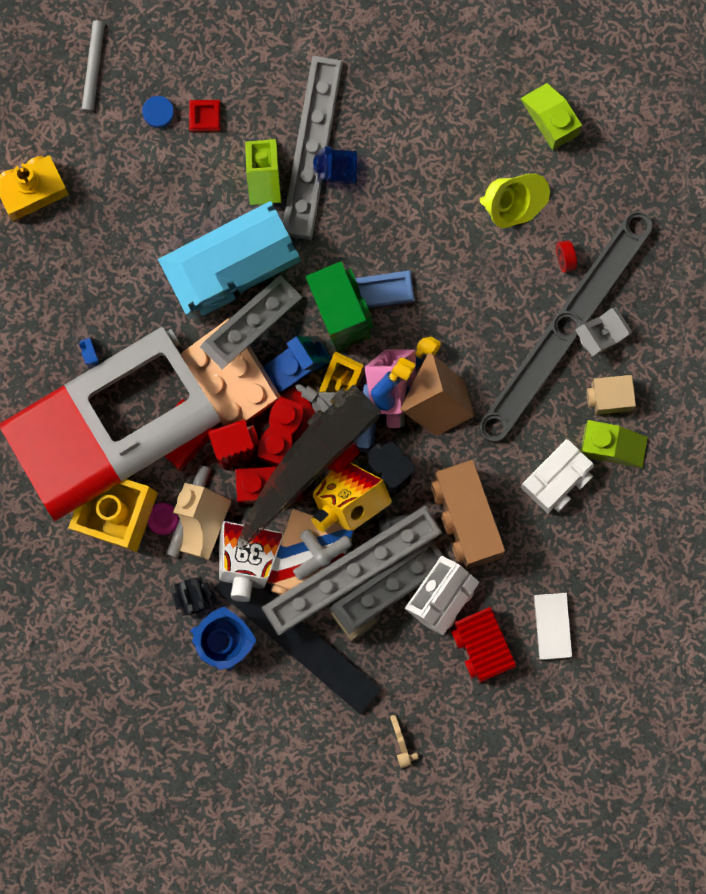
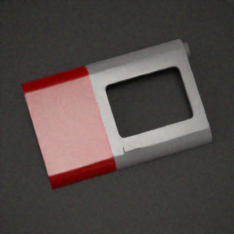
(70, 450)

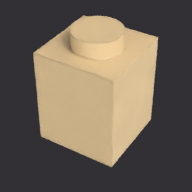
(611, 395)

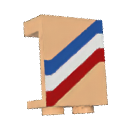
(294, 551)

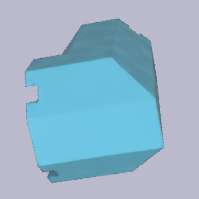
(229, 260)

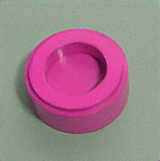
(162, 519)

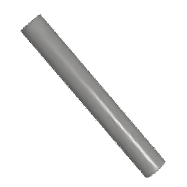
(93, 66)
(176, 542)

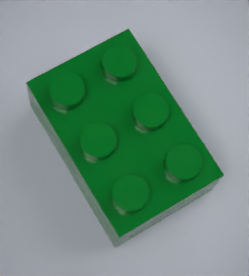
(341, 305)

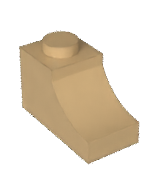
(201, 519)

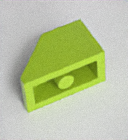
(552, 115)
(262, 172)
(613, 444)

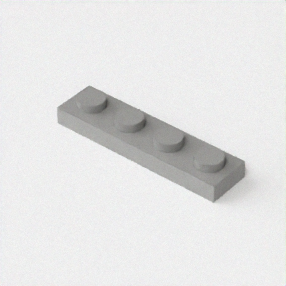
(250, 322)

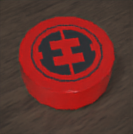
(566, 256)

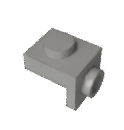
(603, 332)

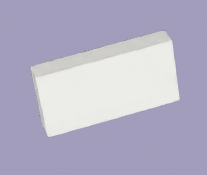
(552, 626)

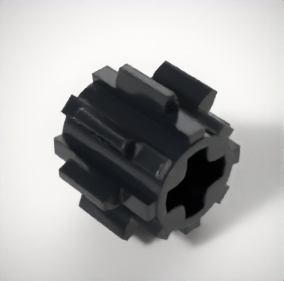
(192, 596)

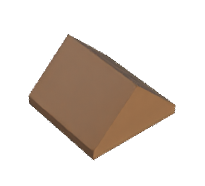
(437, 398)

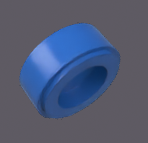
(158, 112)

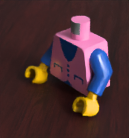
(392, 376)

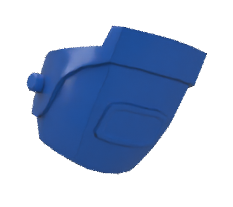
(212, 636)

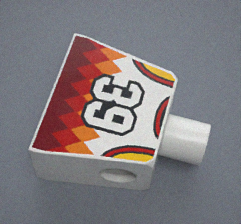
(251, 565)

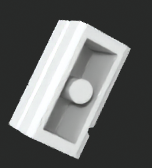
(558, 476)
(442, 595)

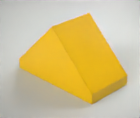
(342, 374)

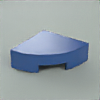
(89, 353)

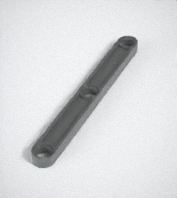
(579, 310)

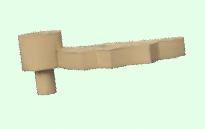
(403, 759)

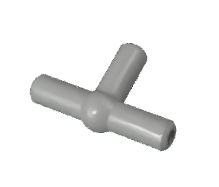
(321, 556)

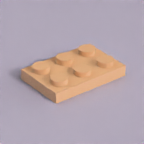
(236, 391)

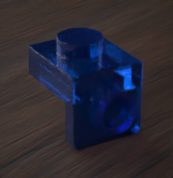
(335, 166)

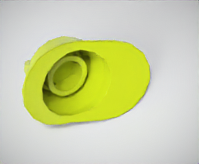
(516, 199)

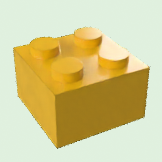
(116, 515)

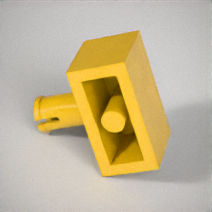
(31, 187)

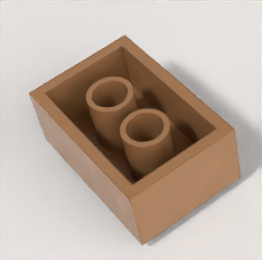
(467, 515)

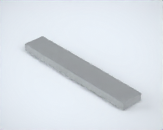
(312, 136)
(351, 570)

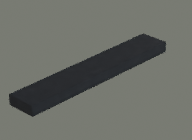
(309, 651)

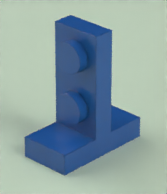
(297, 362)

